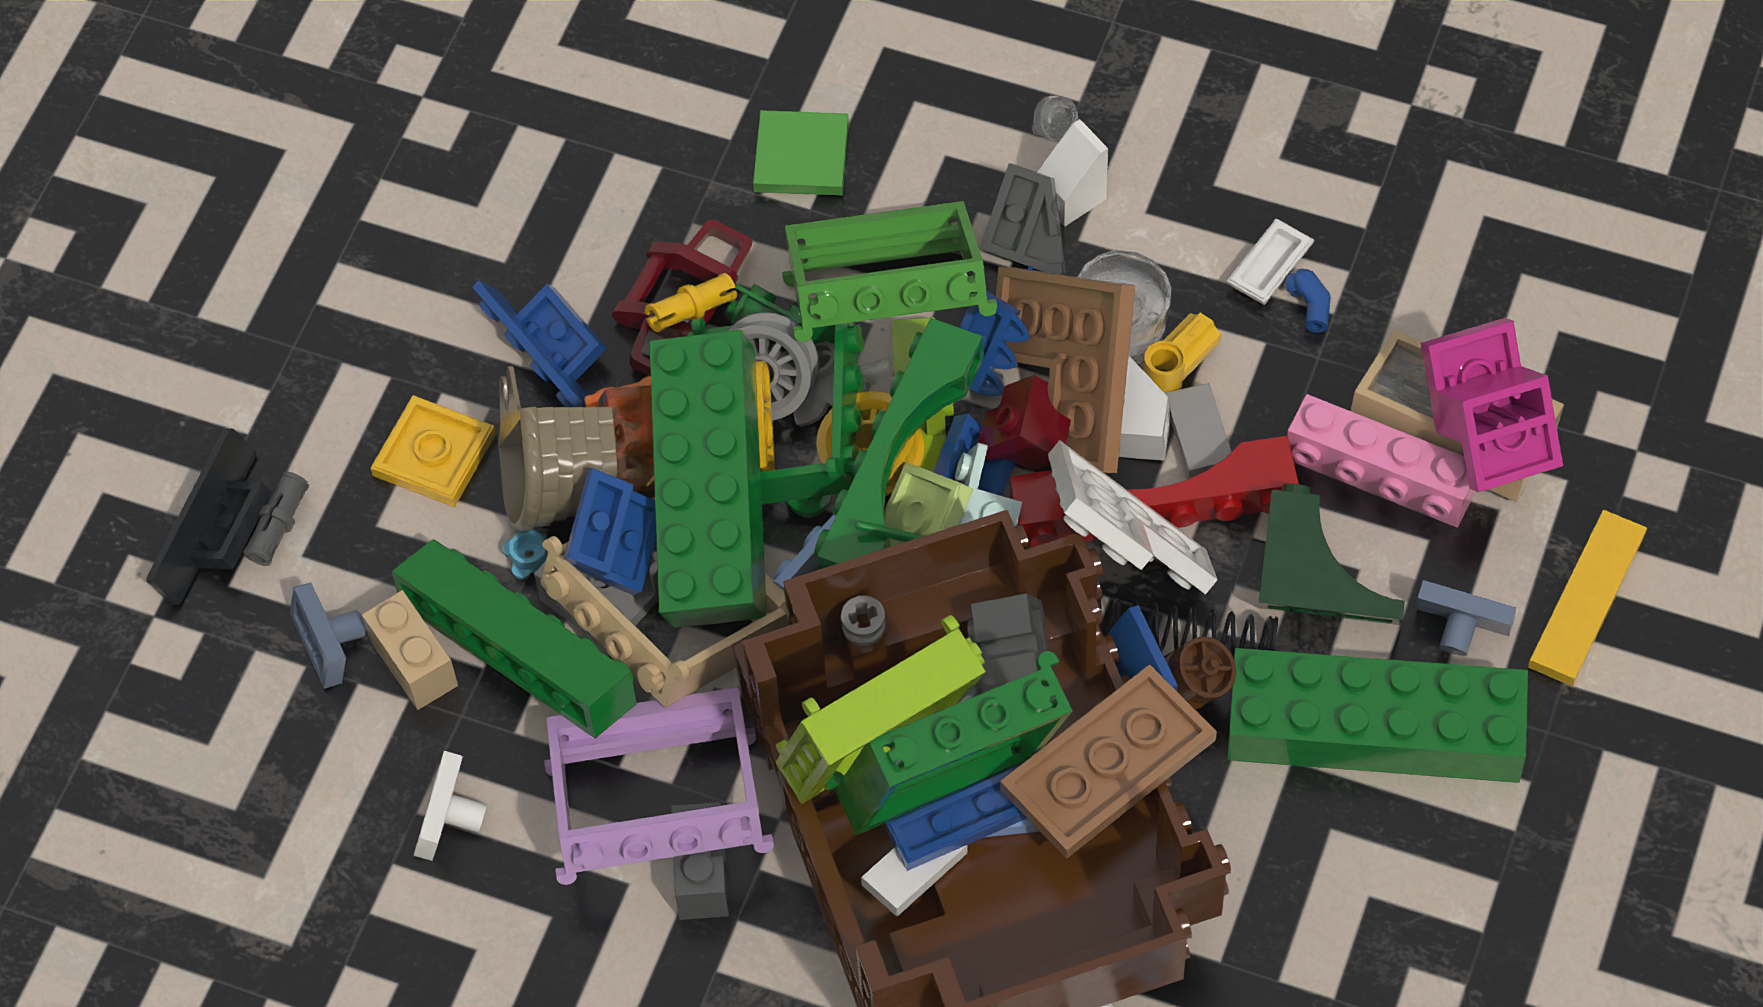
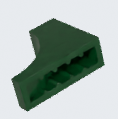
(1304, 574)

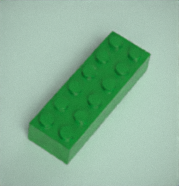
(707, 479)
(1378, 715)

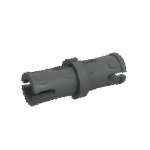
(276, 518)

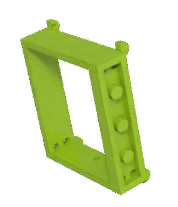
(905, 693)

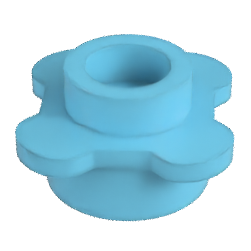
(520, 545)

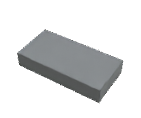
(1198, 428)

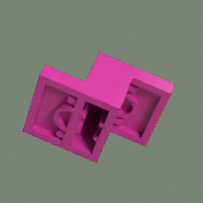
(1491, 404)

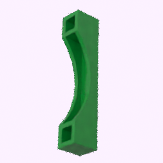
(938, 374)

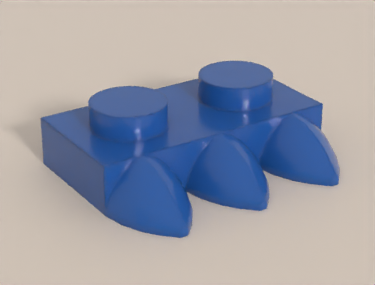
(996, 331)

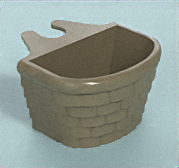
(548, 456)

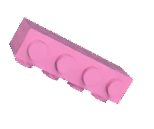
(1380, 460)

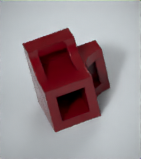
(1024, 425)

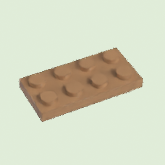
(1108, 761)

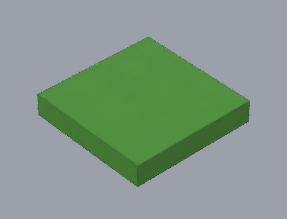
(801, 152)

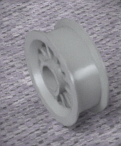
(786, 388)

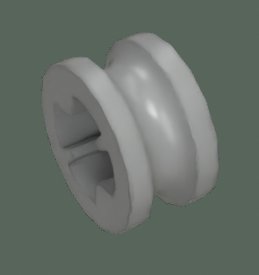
(868, 606)

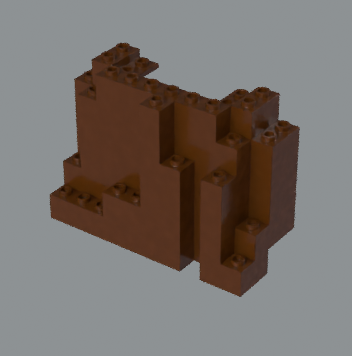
(1013, 913)

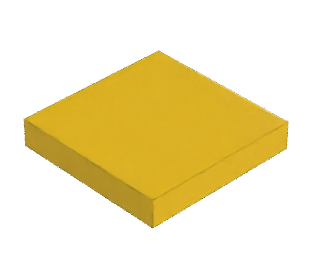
(433, 451)

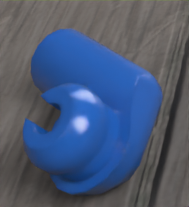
(1308, 285)

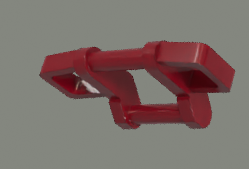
(683, 257)

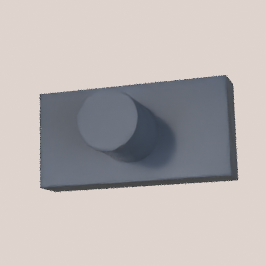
(1464, 615)
(324, 634)

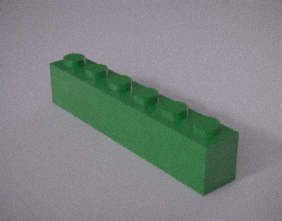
(517, 638)

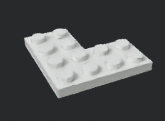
(1124, 522)

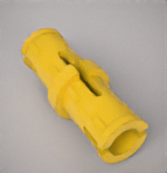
(690, 302)

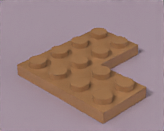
(1084, 338)

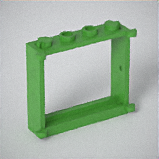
(888, 292)

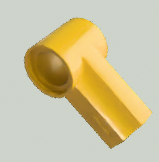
(1180, 351)

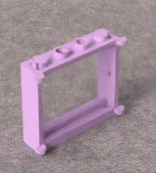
(646, 728)

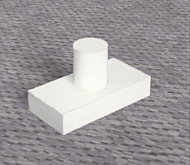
(447, 808)

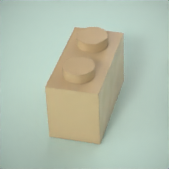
(410, 650)

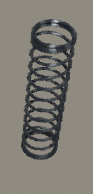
(1270, 626)

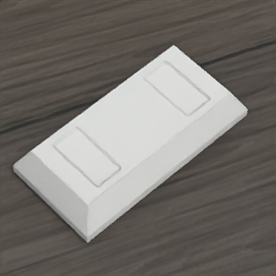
(1270, 261)

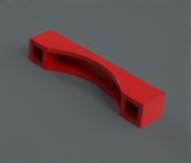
(1224, 492)

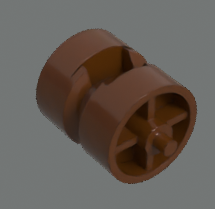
(1202, 670)

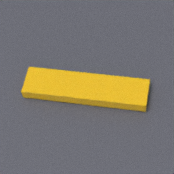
(1587, 598)

